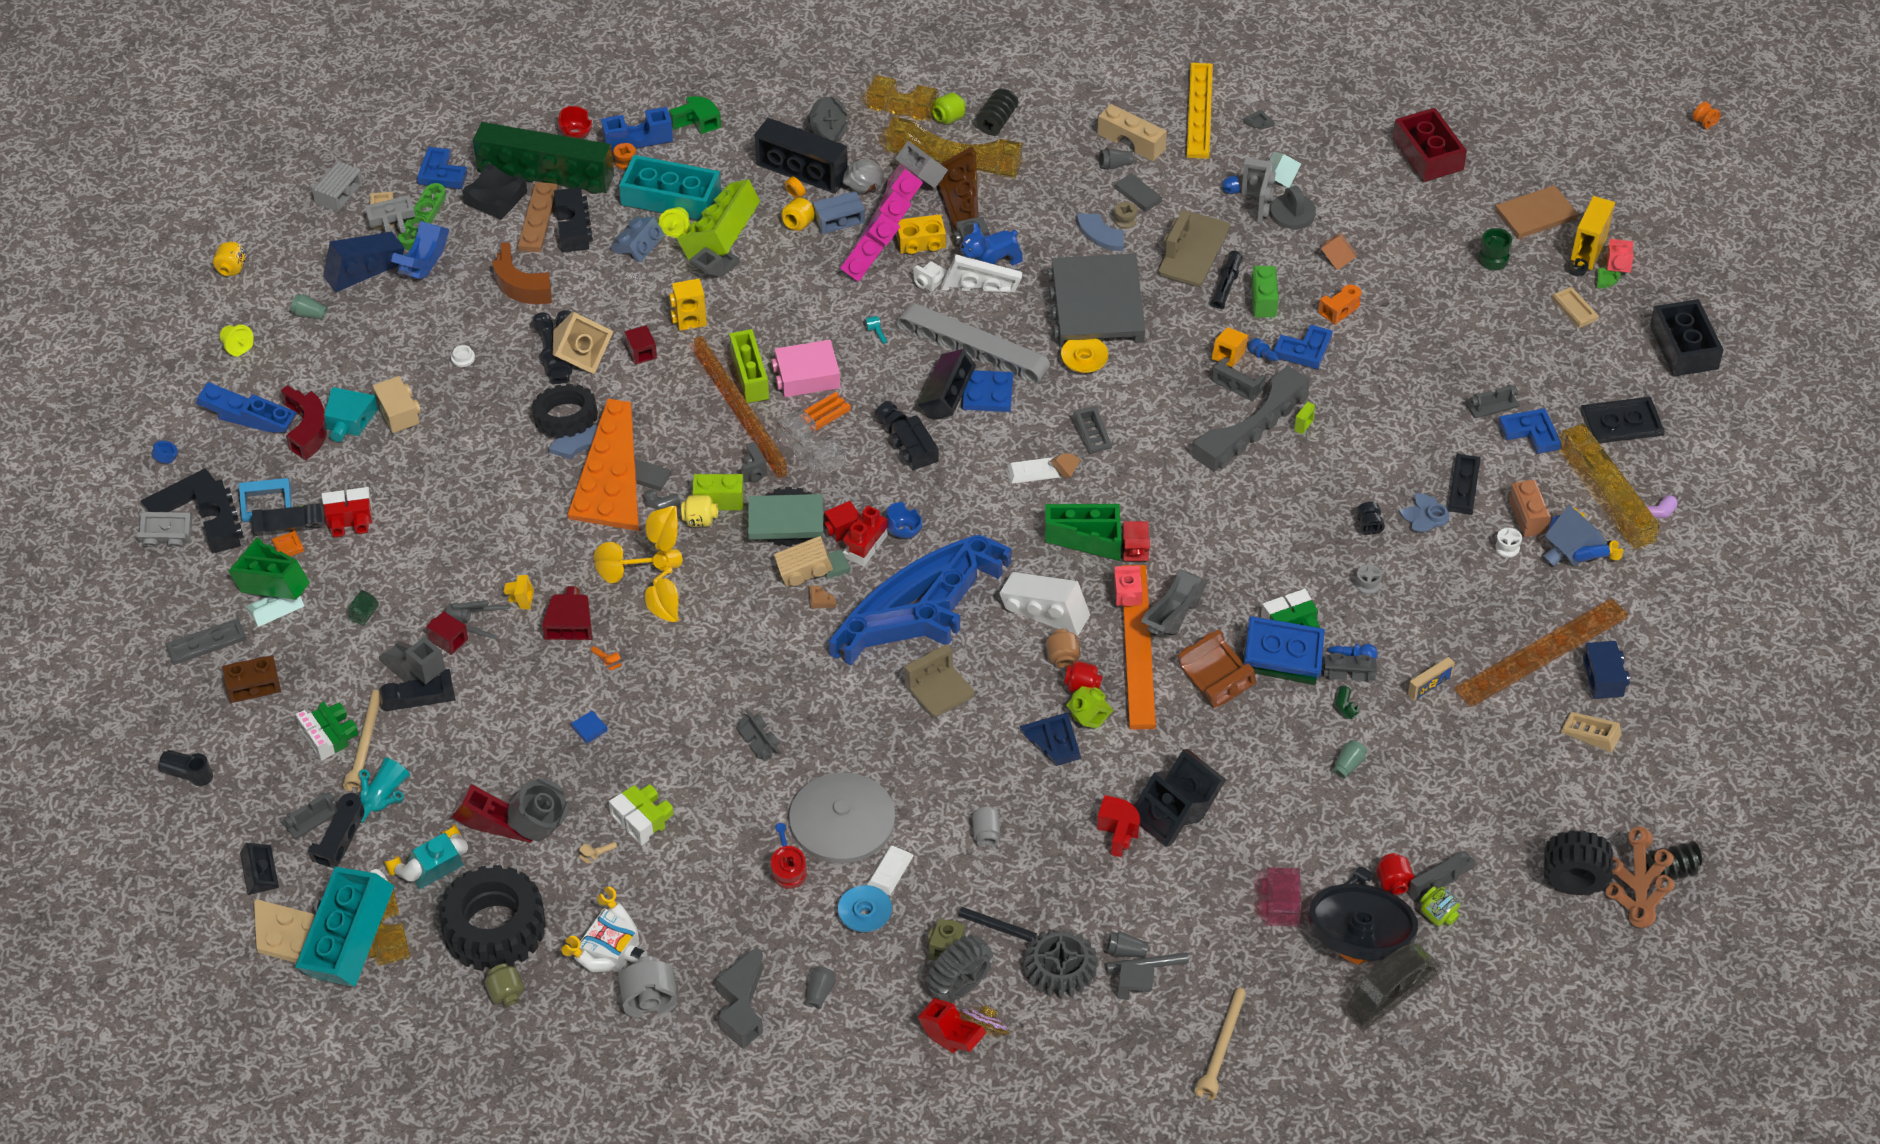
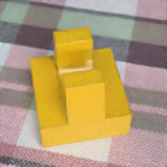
(520, 591)

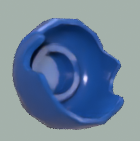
(899, 516)

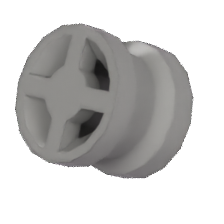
(1372, 575)

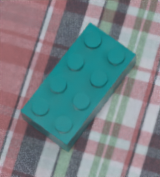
(667, 185)
(344, 926)

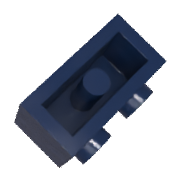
(1605, 669)

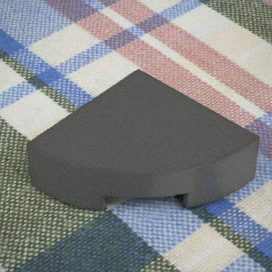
(1259, 120)

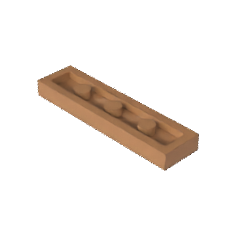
(537, 217)

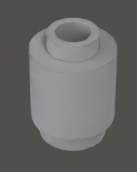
(986, 826)

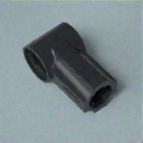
(189, 767)

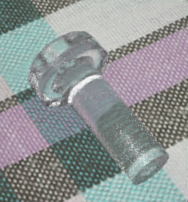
(635, 277)

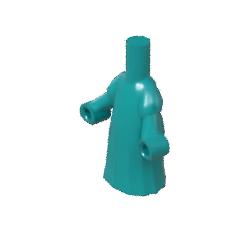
(384, 784)

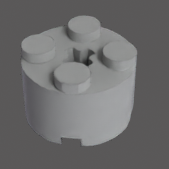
(648, 987)

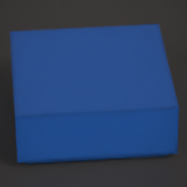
(589, 727)

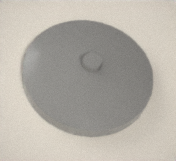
(842, 817)

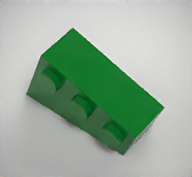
(1085, 528)
(268, 572)

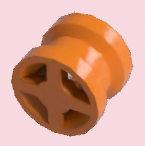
(1706, 115)
(623, 154)

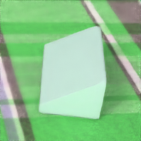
(272, 608)

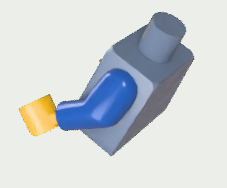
(1577, 539)

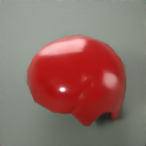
(574, 119)

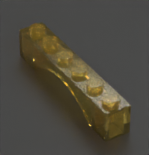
(996, 157)
(1631, 513)

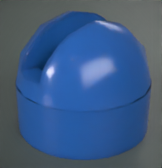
(1231, 185)

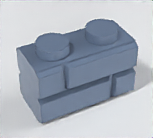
(839, 212)

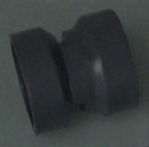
(888, 414)
(1370, 518)

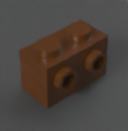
(251, 679)

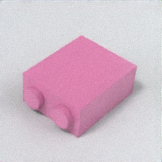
(806, 368)

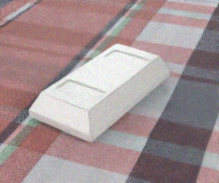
(1032, 470)
(890, 869)

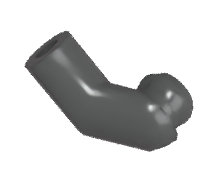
(657, 502)

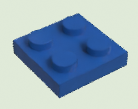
(989, 391)

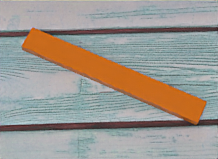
(1139, 661)

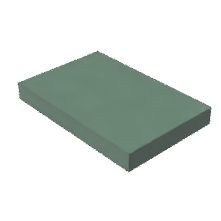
(785, 516)

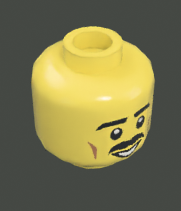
(699, 510)

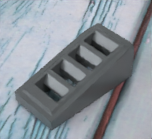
(1088, 414)

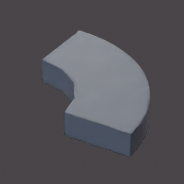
(1097, 231)
(570, 446)

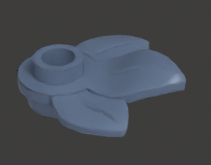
(1423, 513)

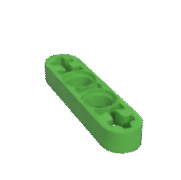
(424, 201)

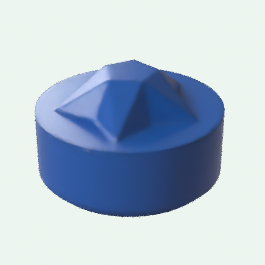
(164, 451)

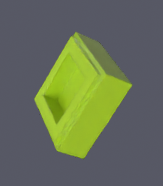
(1304, 418)

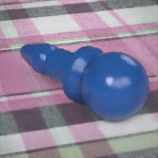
(1261, 349)
(1365, 649)

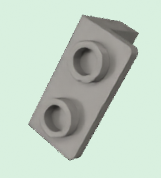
(165, 527)

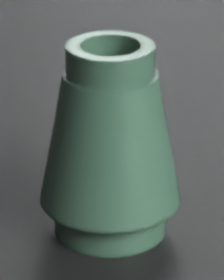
(308, 307)
(1350, 758)

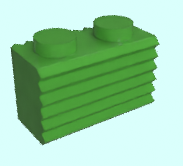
(1265, 291)

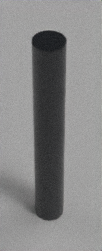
(997, 924)

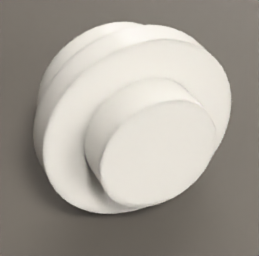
(462, 356)

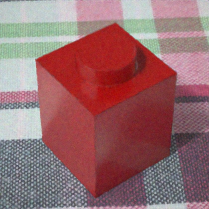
(839, 520)

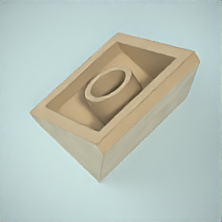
(580, 341)

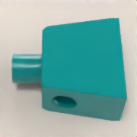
(348, 412)

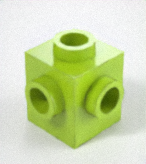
(1089, 707)

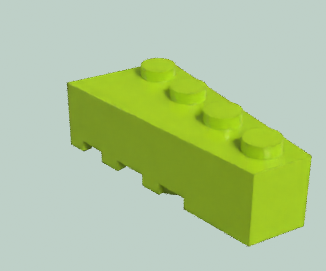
(721, 221)

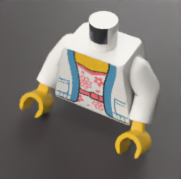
(609, 940)

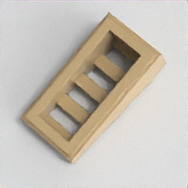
(1599, 740)

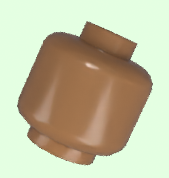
(1063, 648)

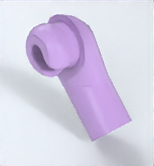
(1664, 508)

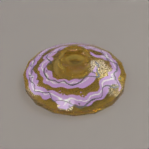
(986, 1018)

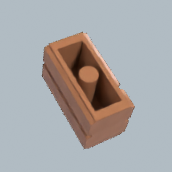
(1529, 508)

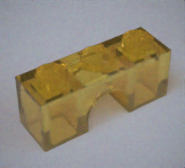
(917, 104)
(390, 940)

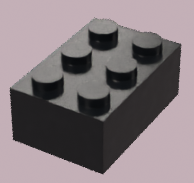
(1686, 337)

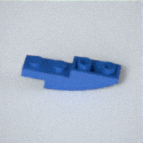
(249, 412)

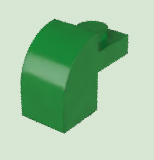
(696, 111)

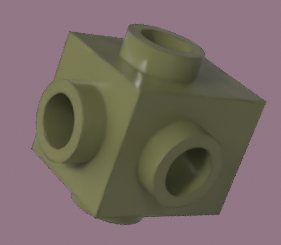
(944, 935)

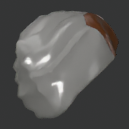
(864, 176)

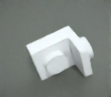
(929, 276)

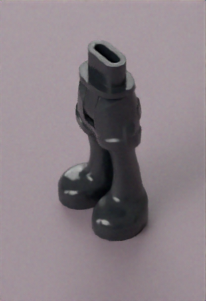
(557, 369)

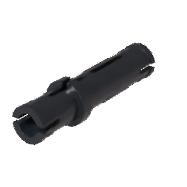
(1233, 263)

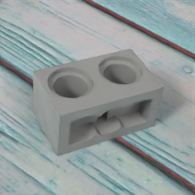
(921, 164)

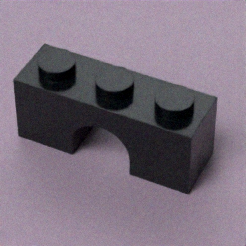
(571, 207)
(222, 530)

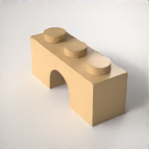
(1146, 137)

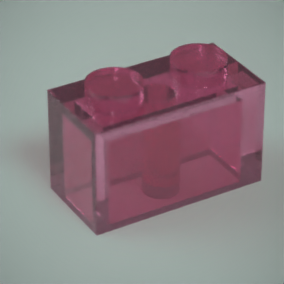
(1282, 897)

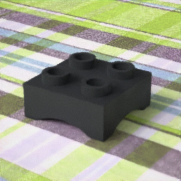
(494, 192)

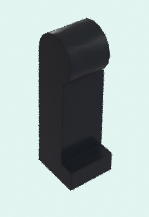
(288, 519)
(417, 693)
(339, 832)

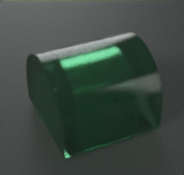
(362, 608)

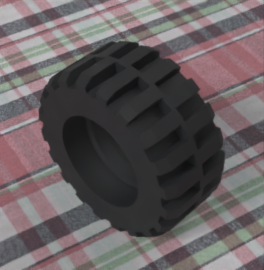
(486, 889)

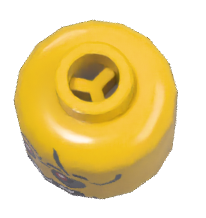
(229, 258)

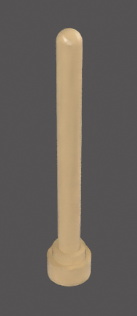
(352, 778)
(1208, 1083)

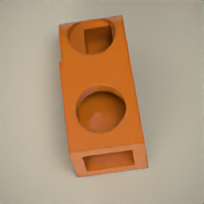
(1341, 304)

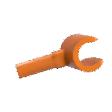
(608, 659)

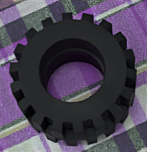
(1578, 862)

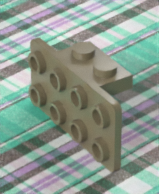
(1192, 247)

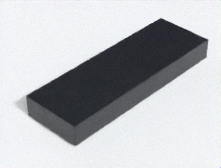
(1464, 484)
(176, 494)

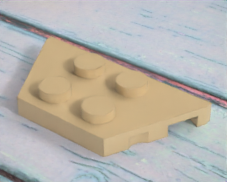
(281, 930)

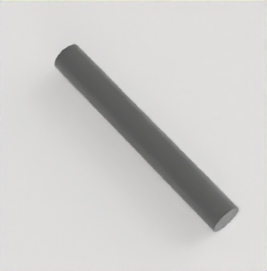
(1157, 961)

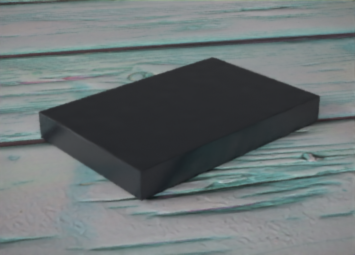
(1622, 420)

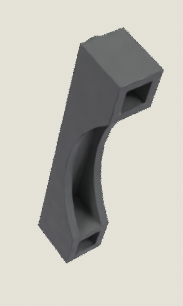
(1219, 445)

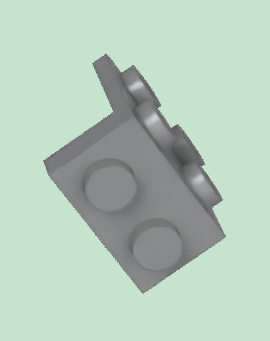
(1257, 183)

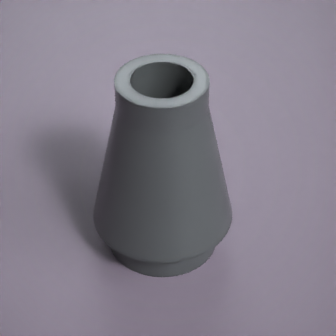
(1114, 158)
(1125, 945)
(820, 984)

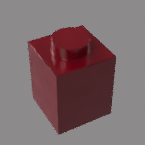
(640, 344)
(447, 632)

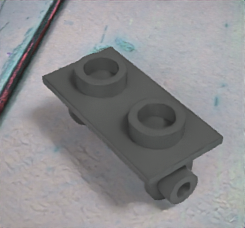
(1491, 403)
(1361, 666)
(753, 728)
(310, 816)

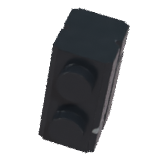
(914, 443)

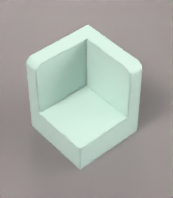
(1285, 168)

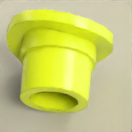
(674, 222)
(237, 339)

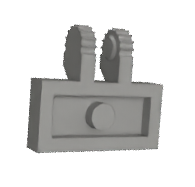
(390, 211)

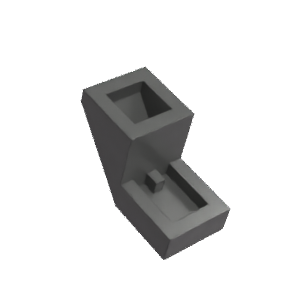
(713, 263)

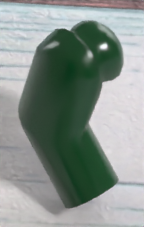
(1343, 705)

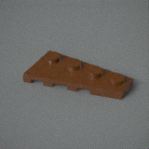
(960, 186)

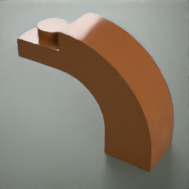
(518, 285)

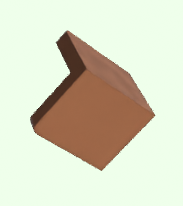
(1338, 250)

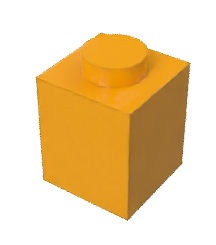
(1230, 345)

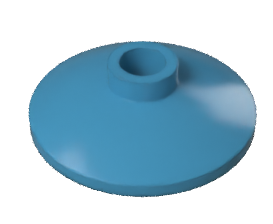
(865, 899)

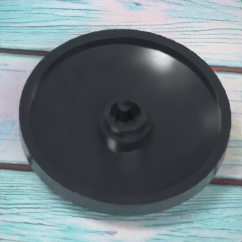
(1362, 921)

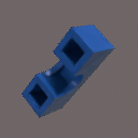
(652, 131)

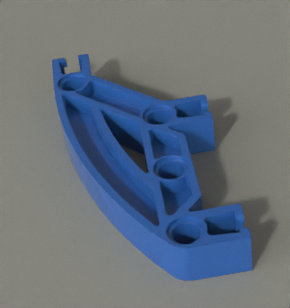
(941, 576)

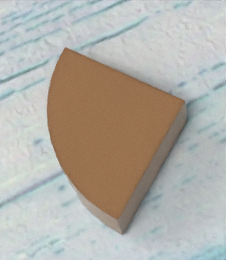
(1065, 464)
(821, 598)

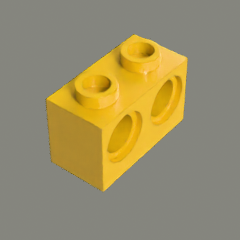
(921, 234)
(688, 304)

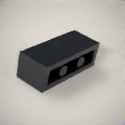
(947, 384)

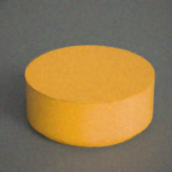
(795, 187)

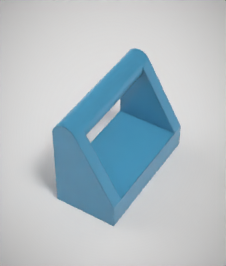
(262, 488)

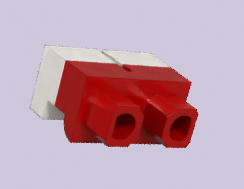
(355, 514)
(865, 536)

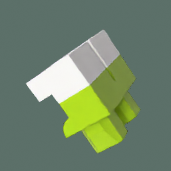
(638, 814)

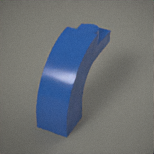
(424, 252)

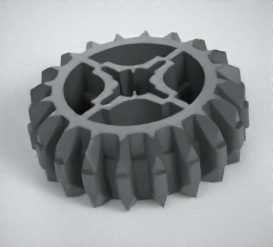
(1044, 966)
(960, 968)

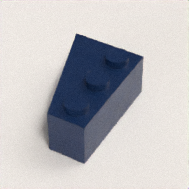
(360, 259)

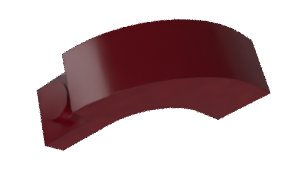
(312, 431)

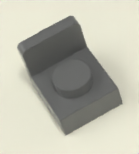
(755, 464)

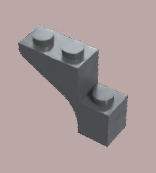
(1172, 608)
(414, 661)
(738, 988)

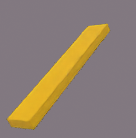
(1199, 110)

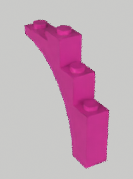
(884, 223)

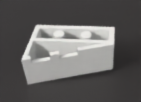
(1046, 600)

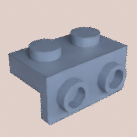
(638, 238)

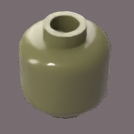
(504, 985)

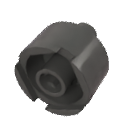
(537, 809)

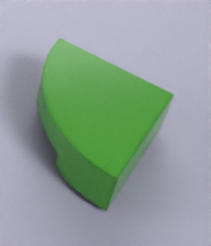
(1607, 277)

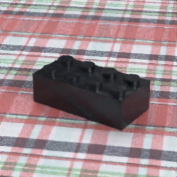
(801, 155)

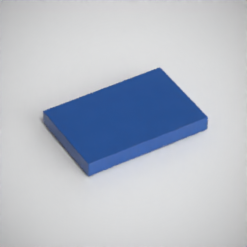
(1284, 646)

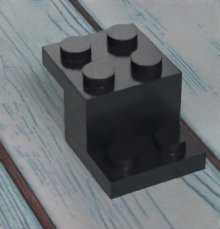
(1178, 797)

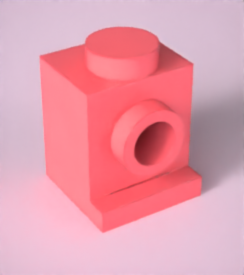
(1620, 255)
(1127, 585)

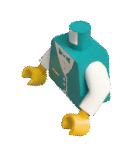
(431, 859)

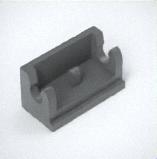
(1237, 381)

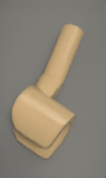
(588, 851)

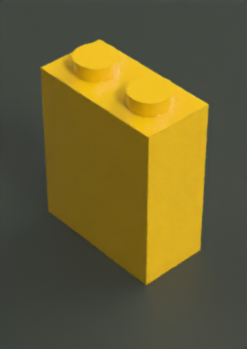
(1593, 231)

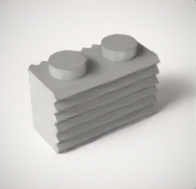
(337, 186)

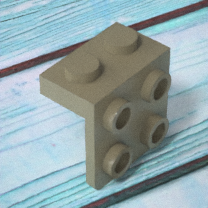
(937, 682)

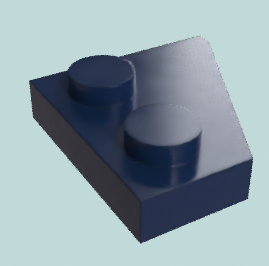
(1053, 738)

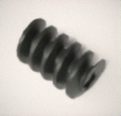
(997, 111)
(1685, 857)

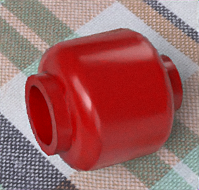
(1082, 675)
(1394, 873)

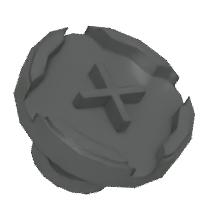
(827, 118)
(1293, 209)

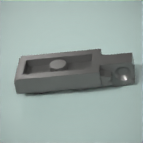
(1441, 875)

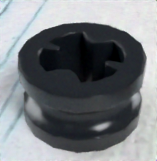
(1578, 272)

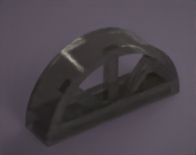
(1391, 984)

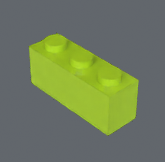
(749, 366)

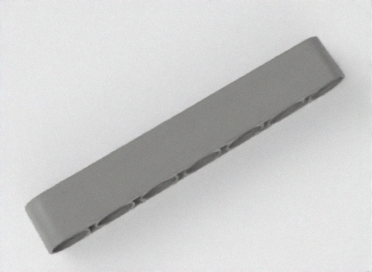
(977, 343)

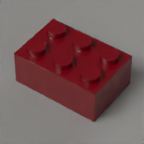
(1429, 144)

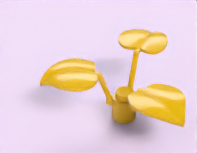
(662, 530)

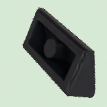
(258, 868)

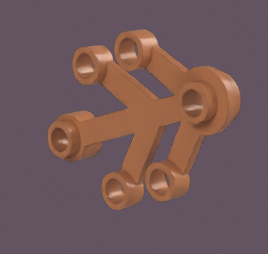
(1642, 881)

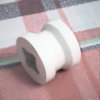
(1512, 538)

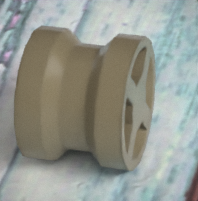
(1125, 215)

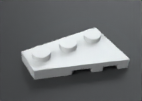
(977, 274)

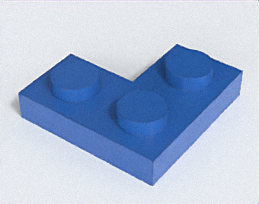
(436, 169)
(1307, 351)
(1533, 424)

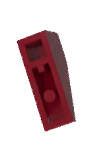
(485, 813)

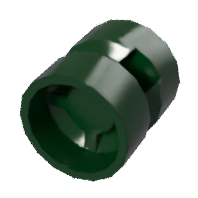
(1495, 249)

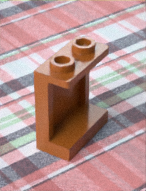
(1216, 669)

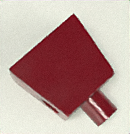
(568, 616)

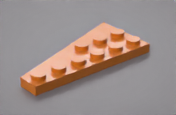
(608, 479)

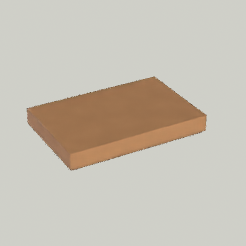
(1536, 212)

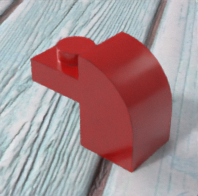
(1135, 540)
(1121, 819)
(947, 1027)

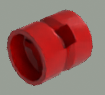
(788, 867)

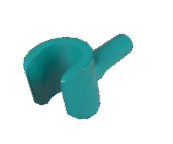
(873, 323)

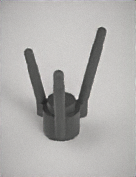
(463, 611)

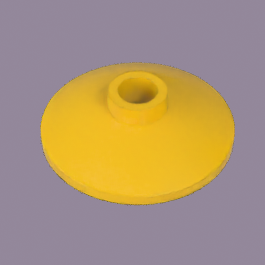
(1093, 350)

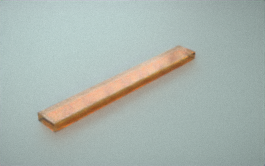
(740, 407)
(1541, 652)

